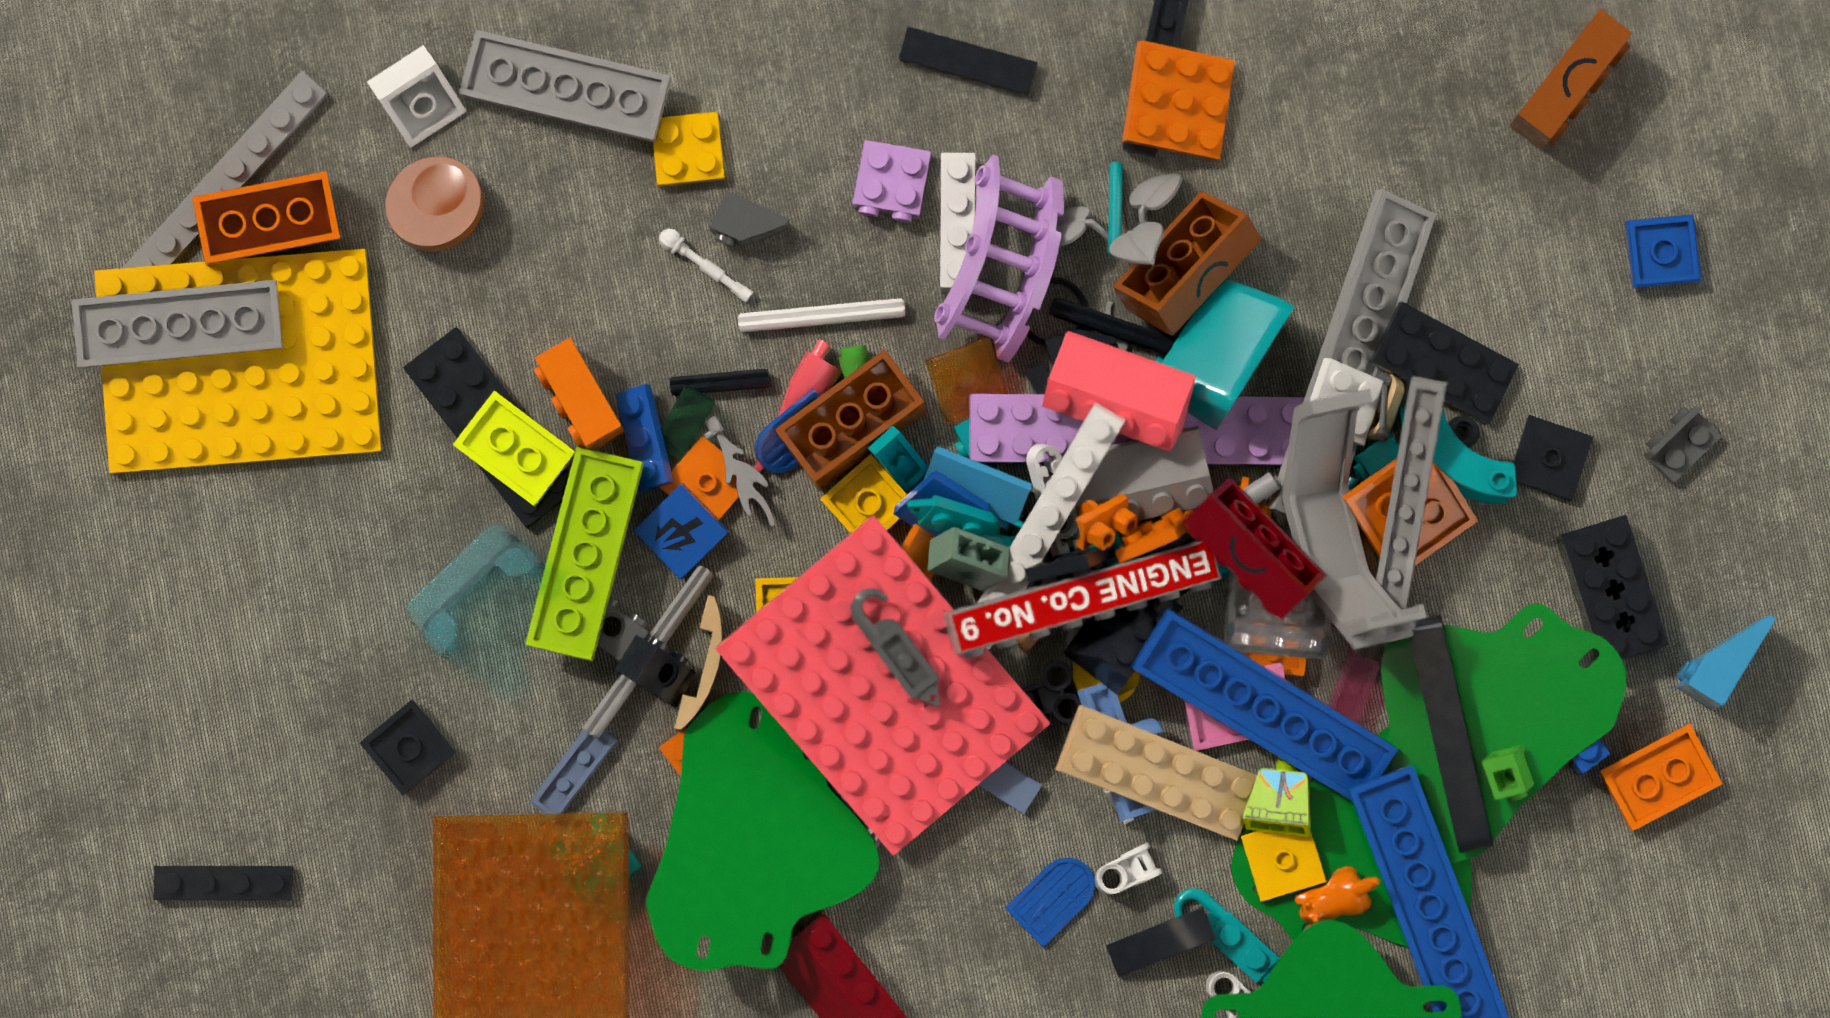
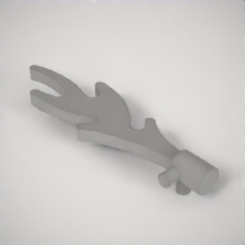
(745, 473)

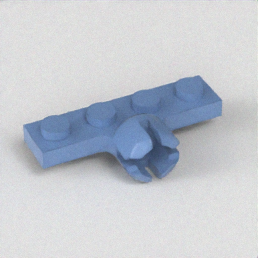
(1107, 702)

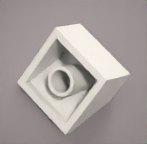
(416, 96)

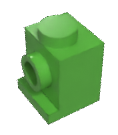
(1498, 775)

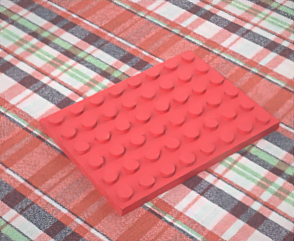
(842, 705)

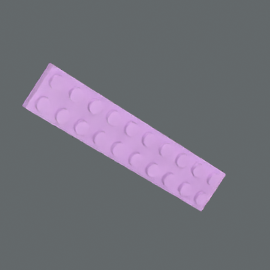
(1010, 424)

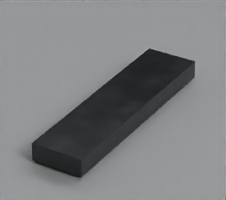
(967, 61)

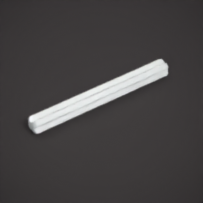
(821, 315)

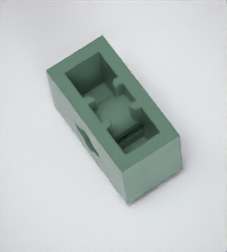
(968, 559)

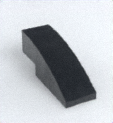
(1160, 942)

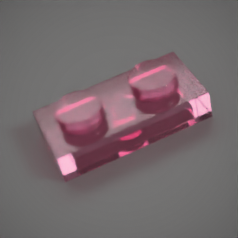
(1354, 685)

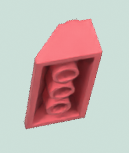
(1140, 390)

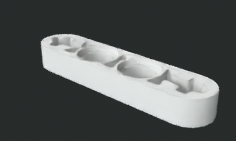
(1040, 479)

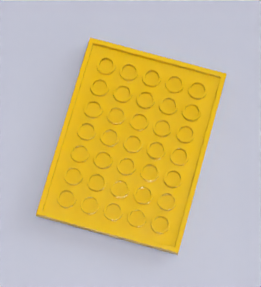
(259, 404)

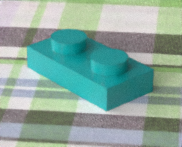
(898, 458)

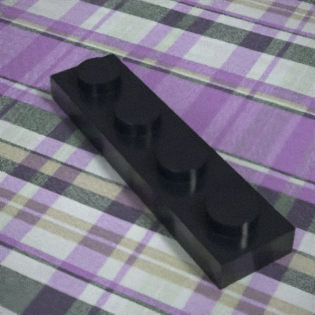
(223, 882)

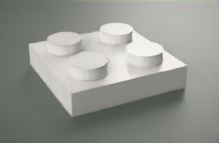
(1340, 379)

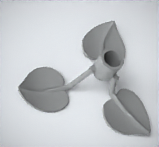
(1141, 242)

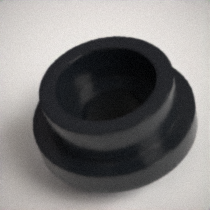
(1471, 427)

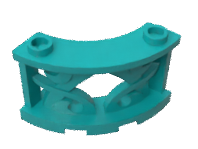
(1473, 474)

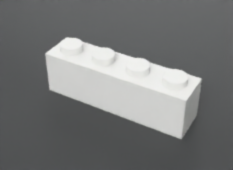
(957, 213)

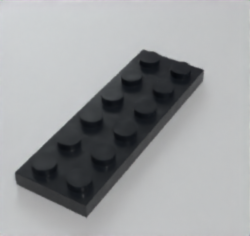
(457, 387)

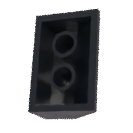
(1112, 644)

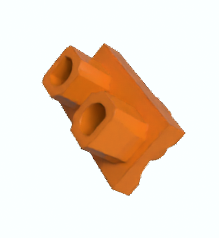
(1101, 521)

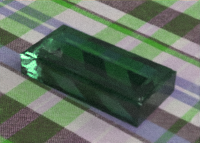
(685, 421)

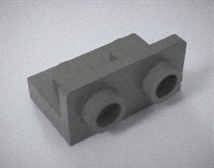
(1682, 444)

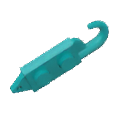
(943, 514)
(1232, 936)

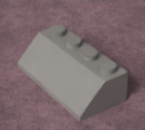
(1153, 477)

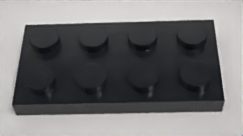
(1431, 350)

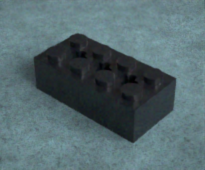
(1622, 570)

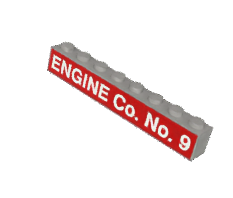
(1072, 599)

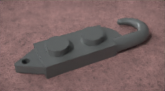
(896, 650)

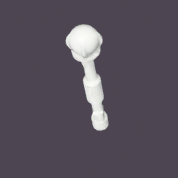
(671, 241)

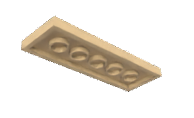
(1156, 772)

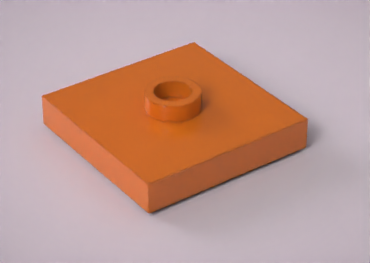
(705, 476)

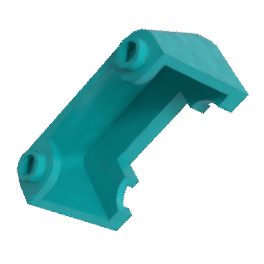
(1225, 345)

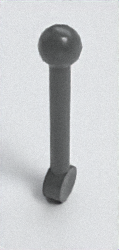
(1382, 433)

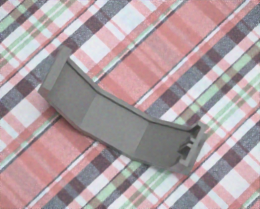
(1326, 528)

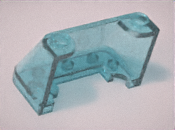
(491, 549)

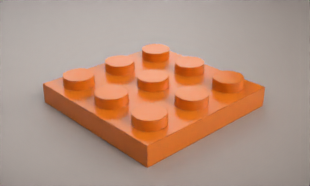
(1178, 100)
(1444, 513)

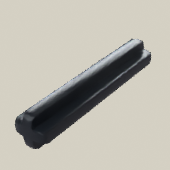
(722, 381)

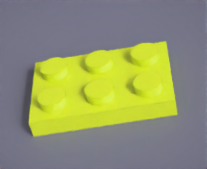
(514, 448)

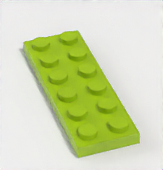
(584, 554)

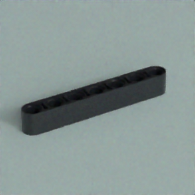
(1450, 735)

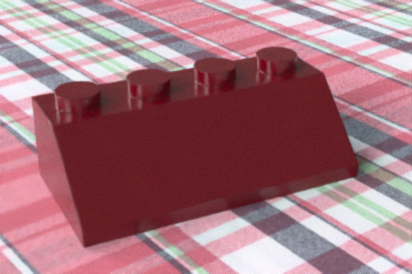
(834, 976)

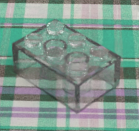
(1252, 629)

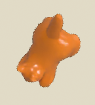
(1342, 895)

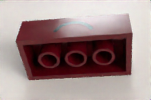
(1254, 549)

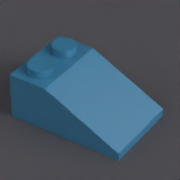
(1717, 671)

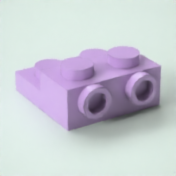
(891, 181)

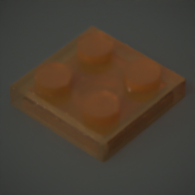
(962, 373)

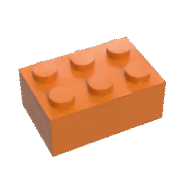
(577, 396)

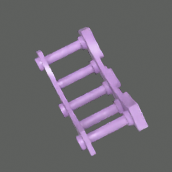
(1037, 268)

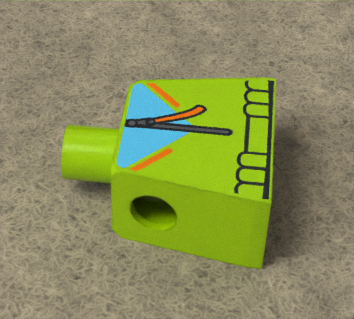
(1280, 801)

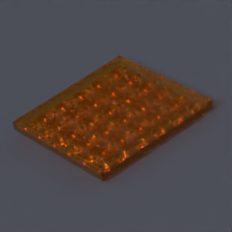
(531, 916)

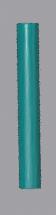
(1115, 202)

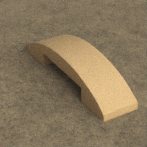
(690, 705)

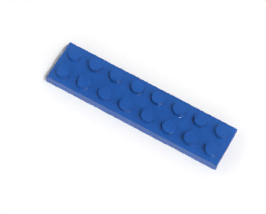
(1262, 705)
(1425, 892)

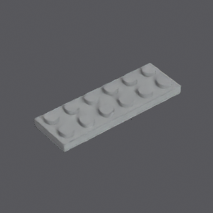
(565, 85)
(177, 324)

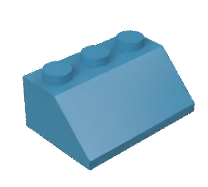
(1002, 491)

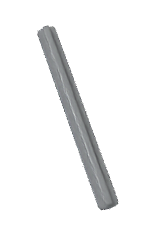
(662, 631)

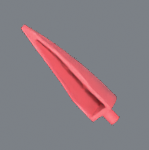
(810, 374)

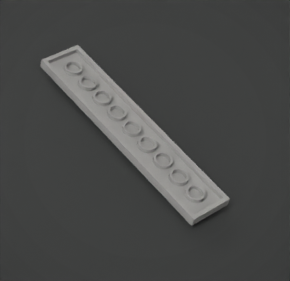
(1373, 287)

